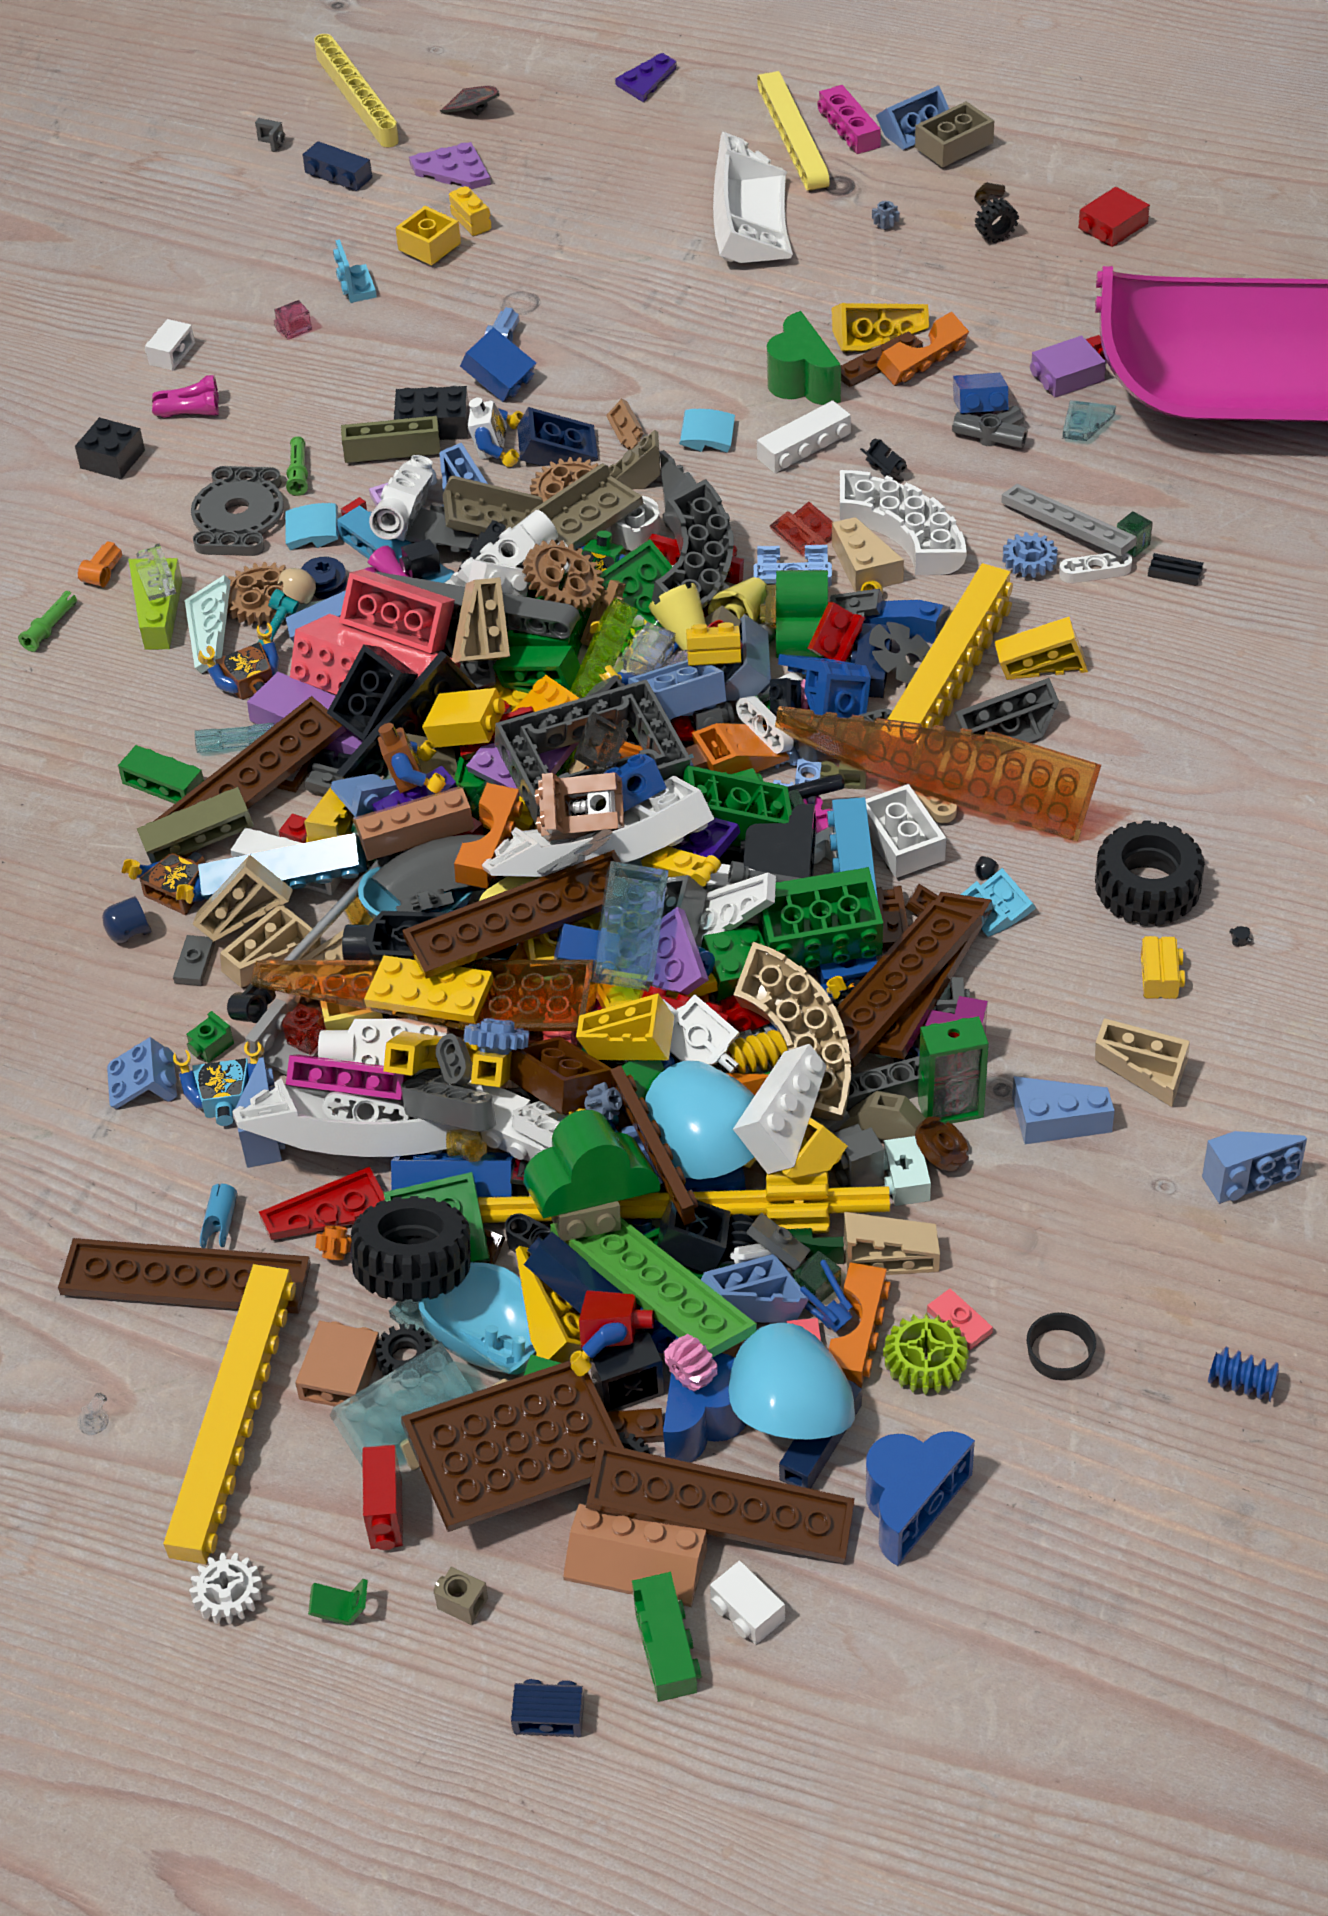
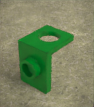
(337, 1604)

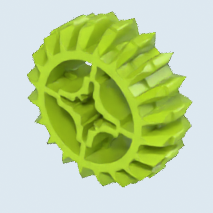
(906, 1354)

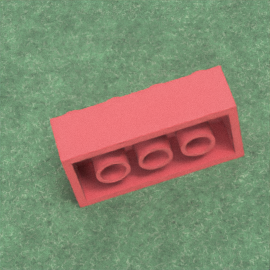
(397, 611)

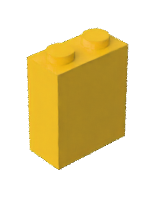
(464, 717)

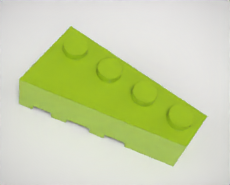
(156, 616)

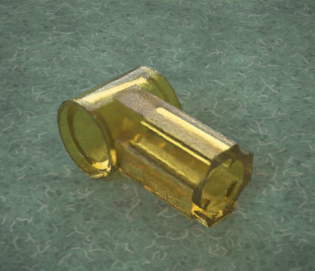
(465, 1144)

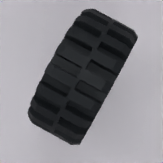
(1146, 898)
(410, 1248)

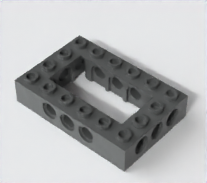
(526, 736)

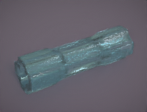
(217, 739)

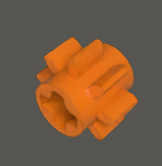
(334, 1242)

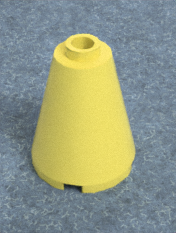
(741, 598)
(679, 611)

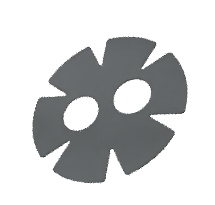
(890, 660)
(571, 857)

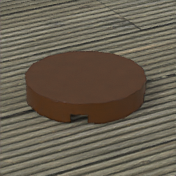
(941, 1144)

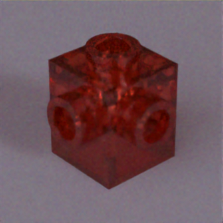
(303, 1028)

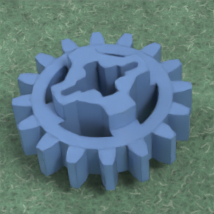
(1030, 554)
(496, 1036)

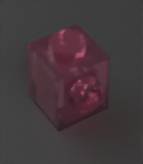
(292, 319)

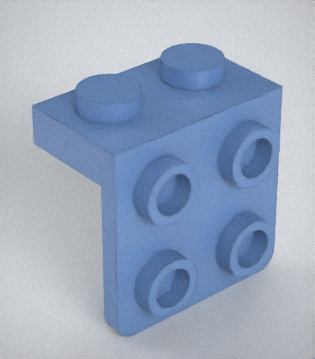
(362, 791)
(142, 1069)

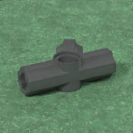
(993, 428)

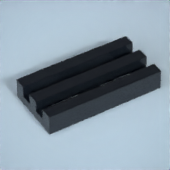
(1175, 569)

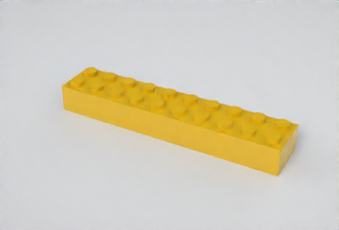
(957, 649)

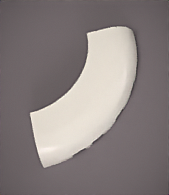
(905, 517)

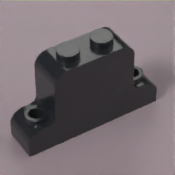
(783, 846)

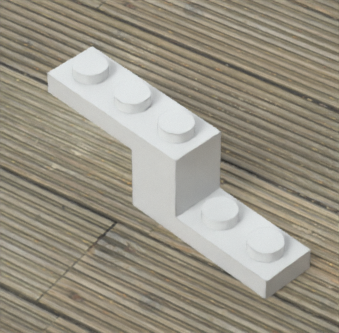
(503, 1135)

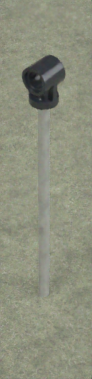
(253, 1002)

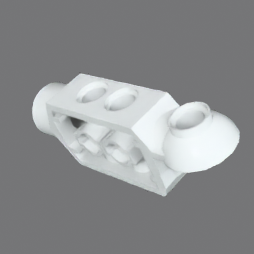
(403, 498)
(512, 545)
(368, 1037)

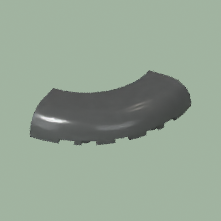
(702, 539)
(426, 868)

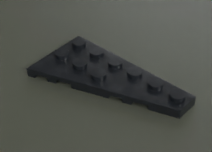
(408, 713)

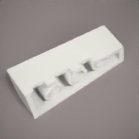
(781, 1109)

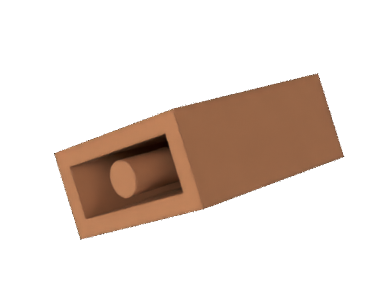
(337, 1363)

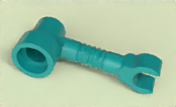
(283, 605)

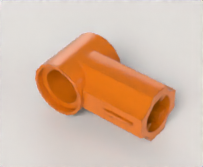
(99, 568)

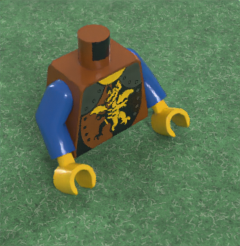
(245, 669)
(402, 759)
(169, 881)

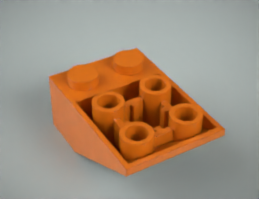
(735, 748)

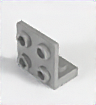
(271, 1035)

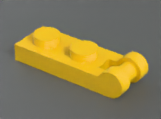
(683, 863)

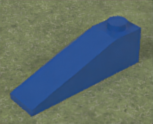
(919, 615)

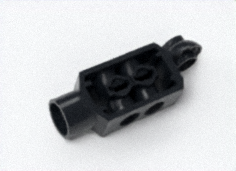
(386, 937)

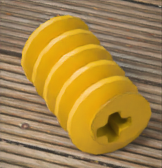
(757, 1050)

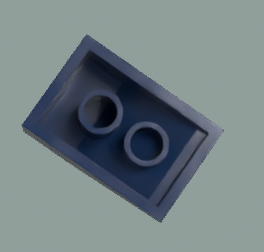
(551, 437)

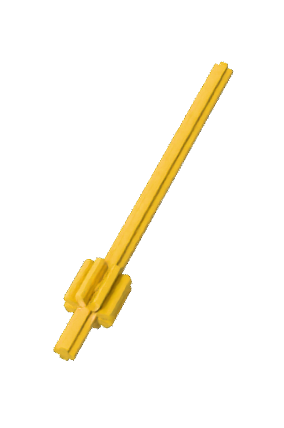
(786, 1201)

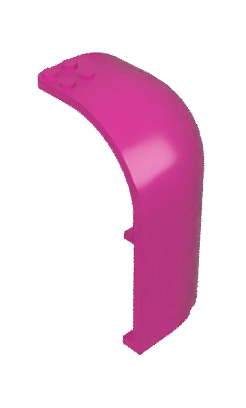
(1218, 345)

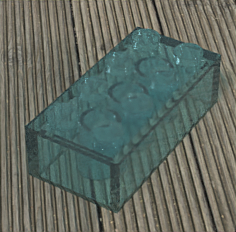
(630, 926)
(376, 1412)

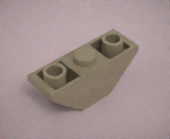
(639, 465)
(887, 1114)

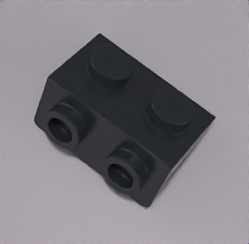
(784, 693)

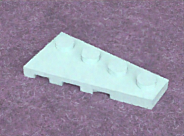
(207, 619)

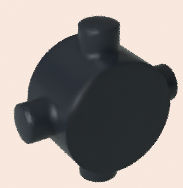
(1240, 936)

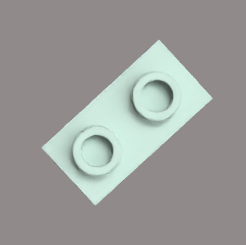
(906, 1171)

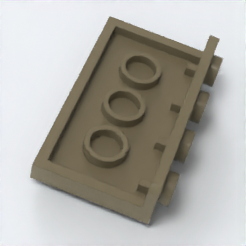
(474, 504)
(589, 506)

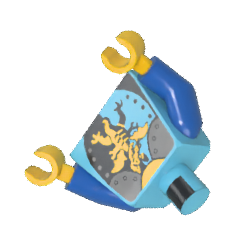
(217, 1085)

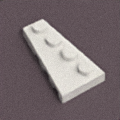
(735, 904)

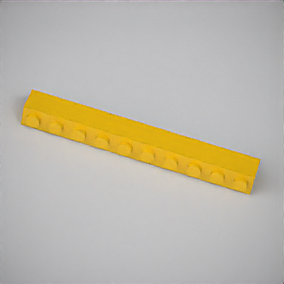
(229, 1415)

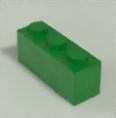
(159, 774)

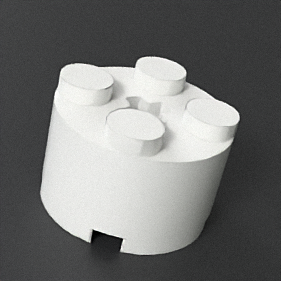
(637, 526)

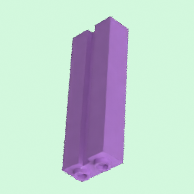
(285, 694)

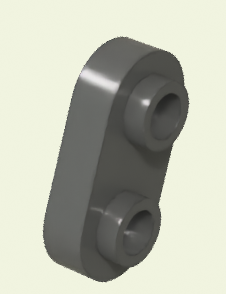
(454, 1060)

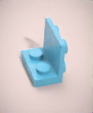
(354, 280)

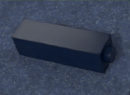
(565, 1270)
(808, 1457)

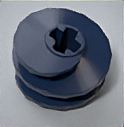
(328, 576)

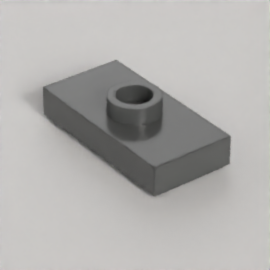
(193, 960)
(778, 1241)

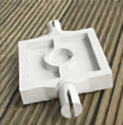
(701, 1035)

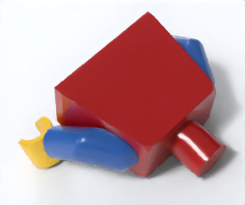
(605, 1322)

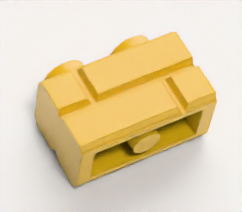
(470, 211)
(713, 644)
(1161, 967)

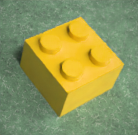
(428, 235)

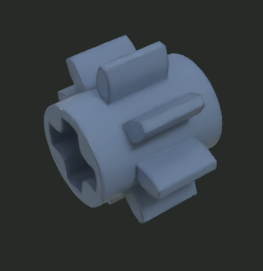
(885, 215)
(604, 1100)

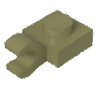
(853, 777)

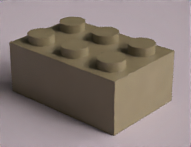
(954, 134)

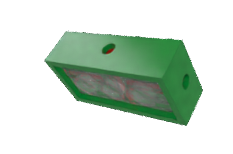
(953, 1070)

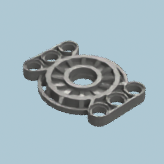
(242, 528)

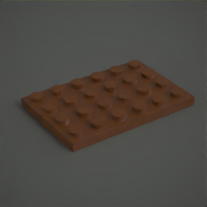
(510, 1443)

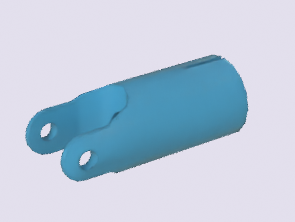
(218, 1213)

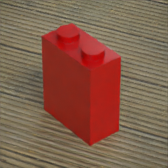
(1113, 216)
(382, 1497)

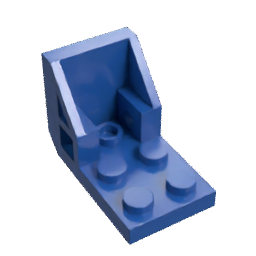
(832, 684)

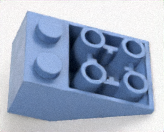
(257, 1148)
(1251, 1162)

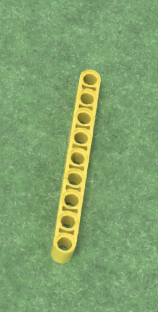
(356, 90)
(793, 131)

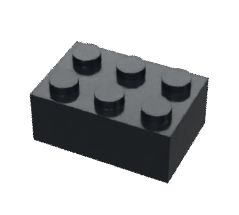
(446, 403)
(370, 690)

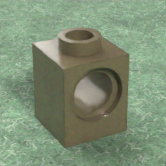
(466, 1606)

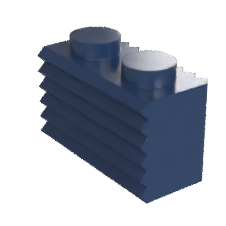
(547, 1708)

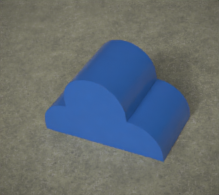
(700, 1414)
(913, 1484)

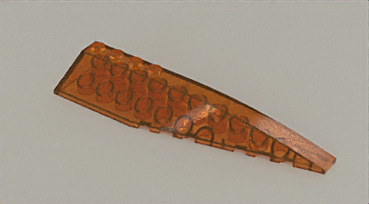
(963, 768)
(528, 992)

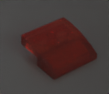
(803, 528)

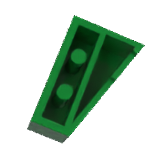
(532, 663)
(664, 1637)

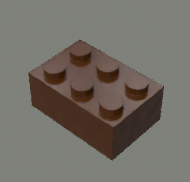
(557, 1073)

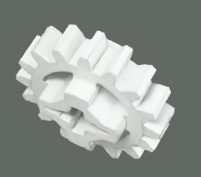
(226, 1588)

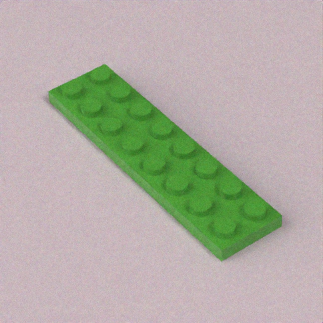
(664, 1285)

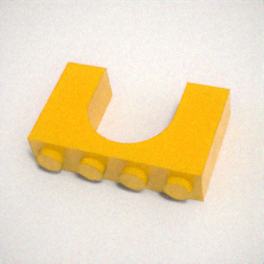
(416, 1051)

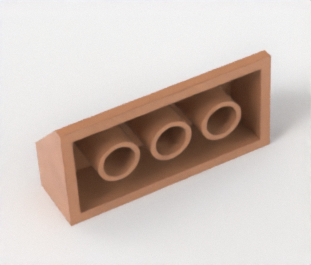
(414, 823)
(616, 1549)

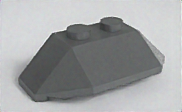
(1016, 714)

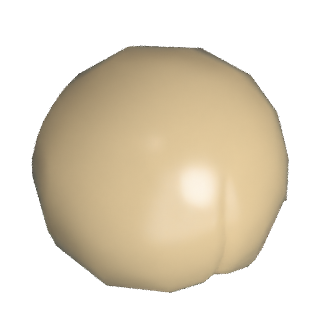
(298, 584)

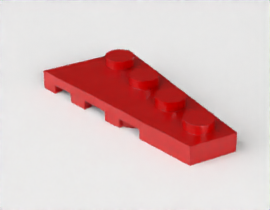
(328, 1205)

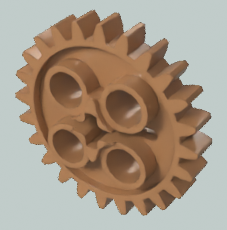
(558, 477)
(545, 570)
(252, 591)

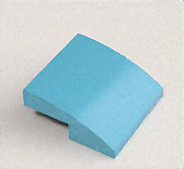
(707, 428)
(312, 524)
(1008, 902)

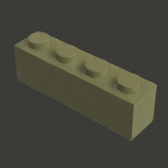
(390, 439)
(196, 826)

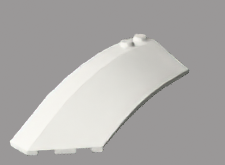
(749, 204)
(648, 827)
(298, 1119)

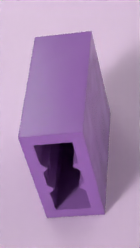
(1068, 366)

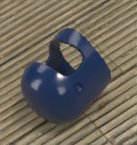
(125, 920)

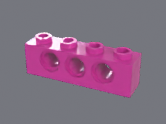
(849, 119)
(344, 1076)

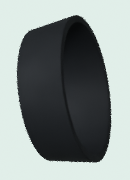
(1066, 1322)

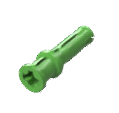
(297, 472)
(42, 627)

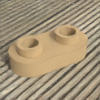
(940, 810)

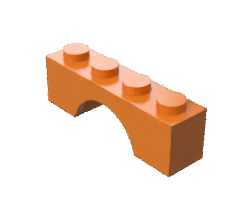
(902, 361)
(498, 811)
(865, 1290)

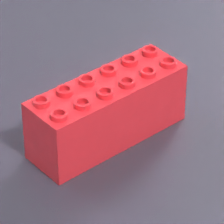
(328, 649)

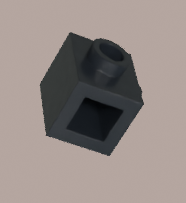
(420, 559)

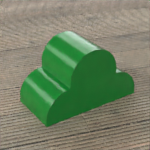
(802, 364)
(799, 608)
(740, 798)
(587, 1167)

